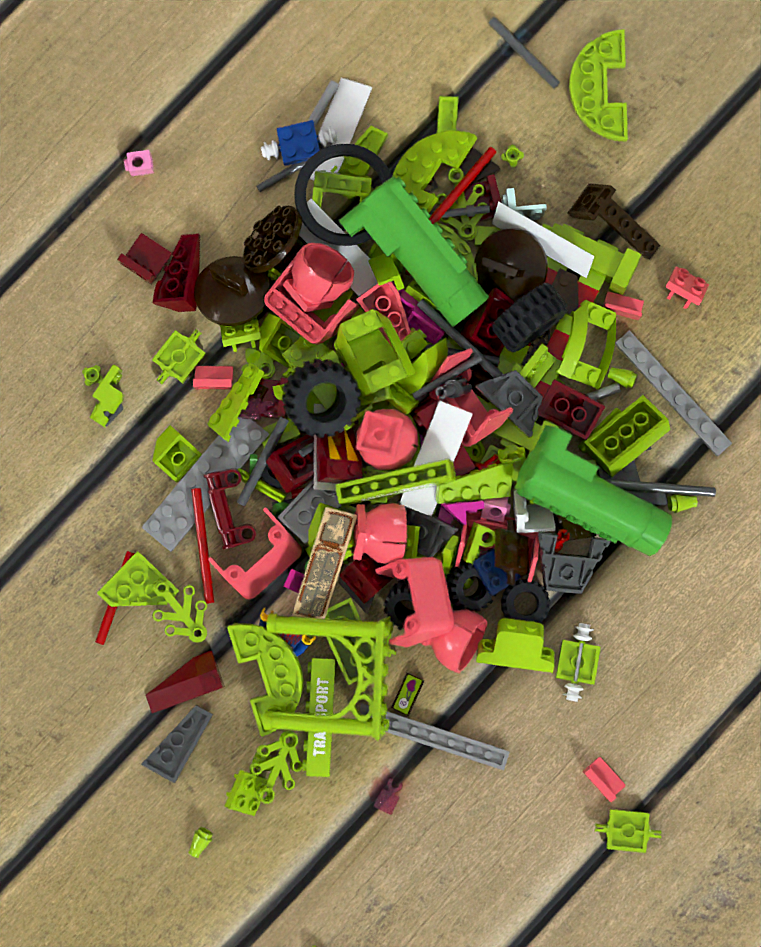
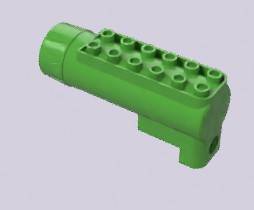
(406, 231)
(575, 492)

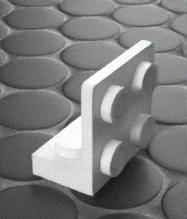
(531, 517)

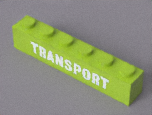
(396, 482)
(321, 702)

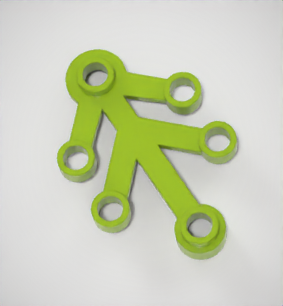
(466, 222)
(181, 614)
(278, 764)

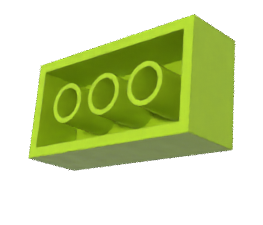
(627, 436)
(347, 611)

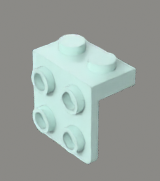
(533, 212)

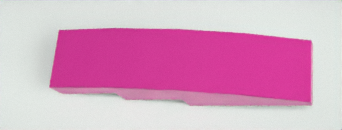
(418, 319)

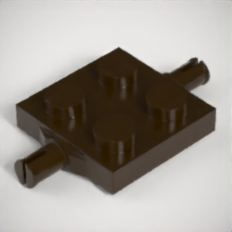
(511, 552)

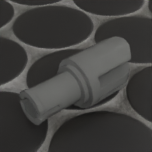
(454, 388)

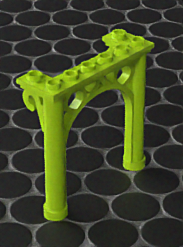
(339, 629)

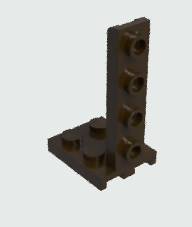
(597, 201)

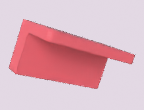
(623, 305)
(213, 377)
(604, 779)

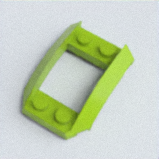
(340, 184)
(576, 369)
(384, 375)

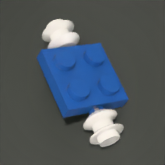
(298, 142)

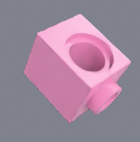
(145, 168)
(496, 509)

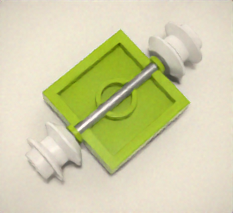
(578, 662)

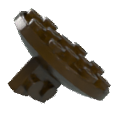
(276, 241)
(511, 263)
(230, 292)

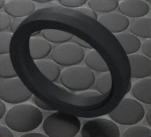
(304, 175)

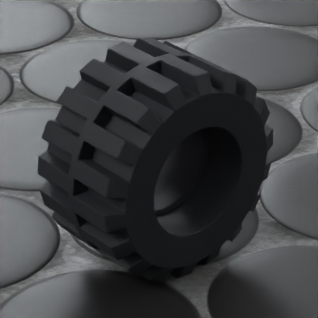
(455, 588)
(535, 589)
(394, 606)

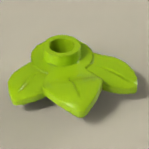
(260, 360)

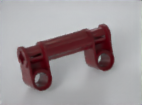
(222, 511)

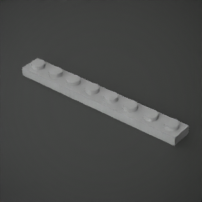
(673, 393)
(444, 740)

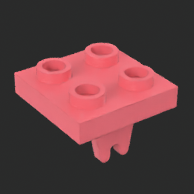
(687, 286)

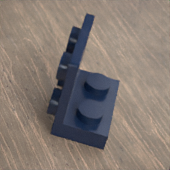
(492, 577)

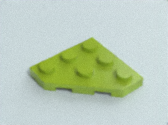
(134, 584)

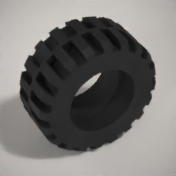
(529, 317)
(341, 410)

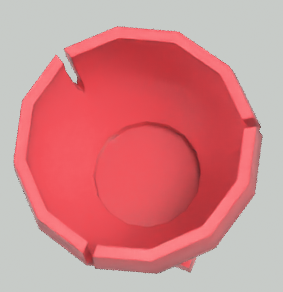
(316, 278)
(387, 439)
(379, 531)
(460, 644)

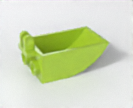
(425, 367)

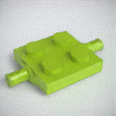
(301, 352)
(178, 356)
(628, 830)

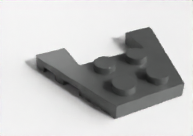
(630, 473)
(568, 571)

